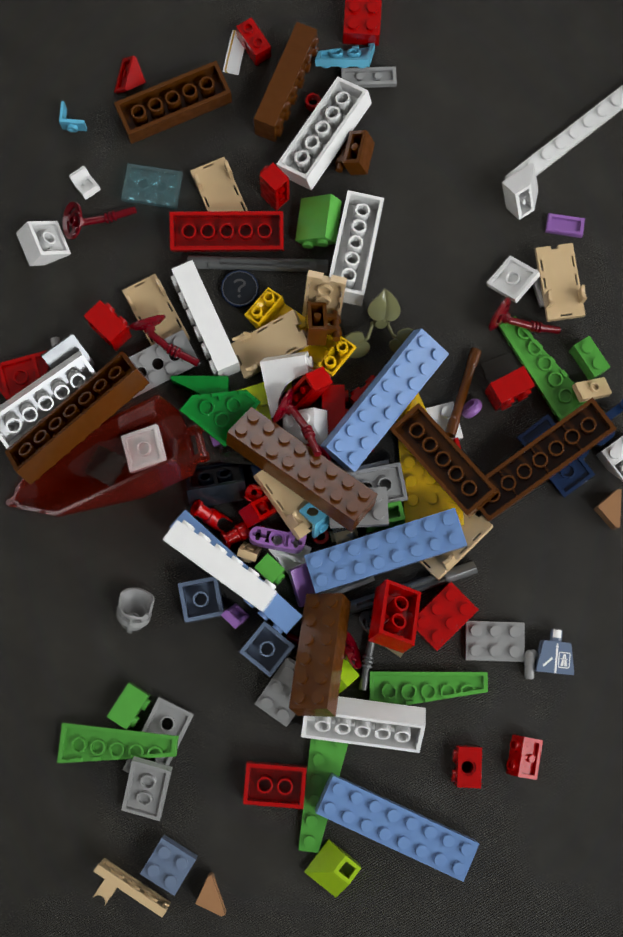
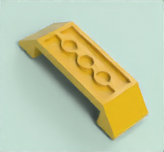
(272, 305)

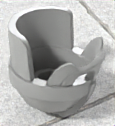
(134, 608)

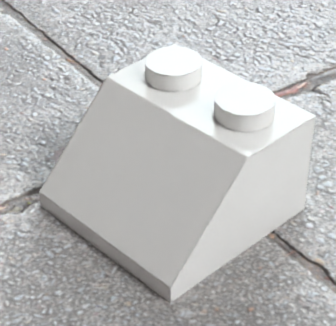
(42, 242)
(313, 416)

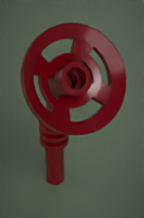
(77, 221)
(504, 317)
(148, 325)
(287, 407)
(351, 650)

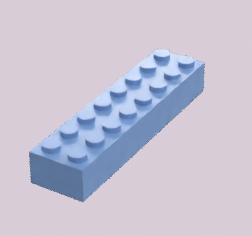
(384, 400)
(385, 550)
(278, 611)
(396, 827)

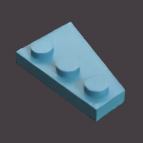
(352, 57)

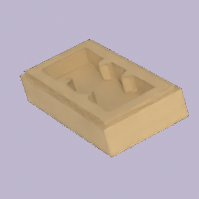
(593, 388)

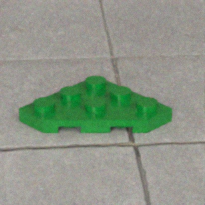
(218, 411)

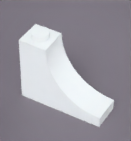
(280, 371)

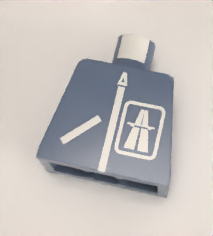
(555, 655)

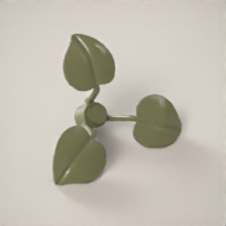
(381, 310)

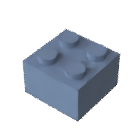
(201, 599)
(267, 649)
(169, 865)

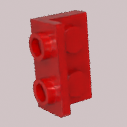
(524, 757)

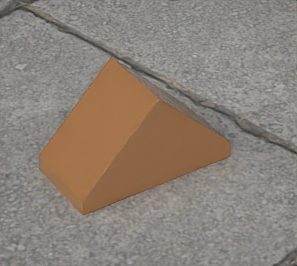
(610, 509)
(210, 897)

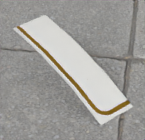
(234, 55)

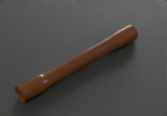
(454, 420)

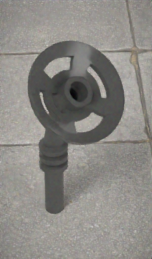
(367, 657)

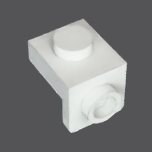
(84, 182)

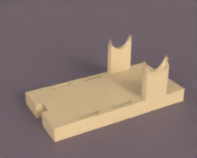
(217, 185)
(562, 282)
(326, 290)
(150, 299)
(269, 341)
(286, 503)
(472, 528)
(117, 878)

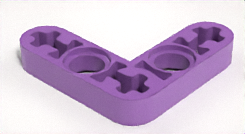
(287, 540)

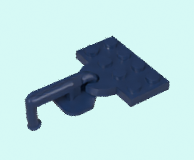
(576, 472)

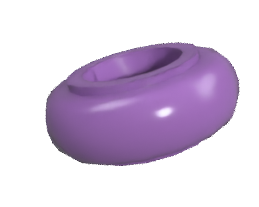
(471, 408)

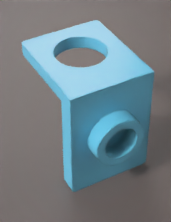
(70, 125)
(319, 522)

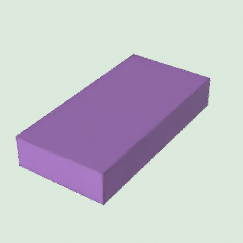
(565, 225)
(301, 583)
(235, 615)

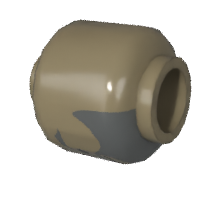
(343, 536)

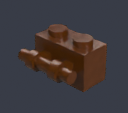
(356, 153)
(317, 324)

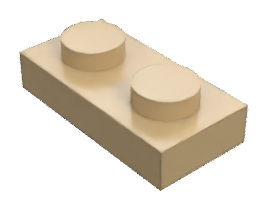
(248, 552)

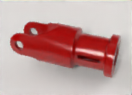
(250, 494)
(209, 515)
(239, 533)

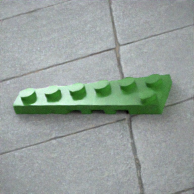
(545, 373)
(421, 687)
(98, 743)
(323, 759)

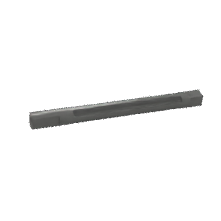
(259, 264)
(421, 584)

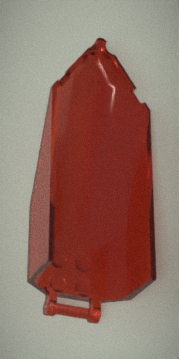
(69, 490)

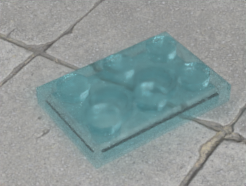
(152, 186)

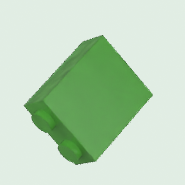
(318, 221)

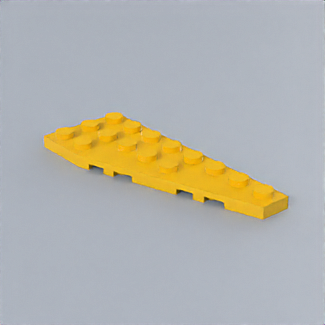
(423, 492)

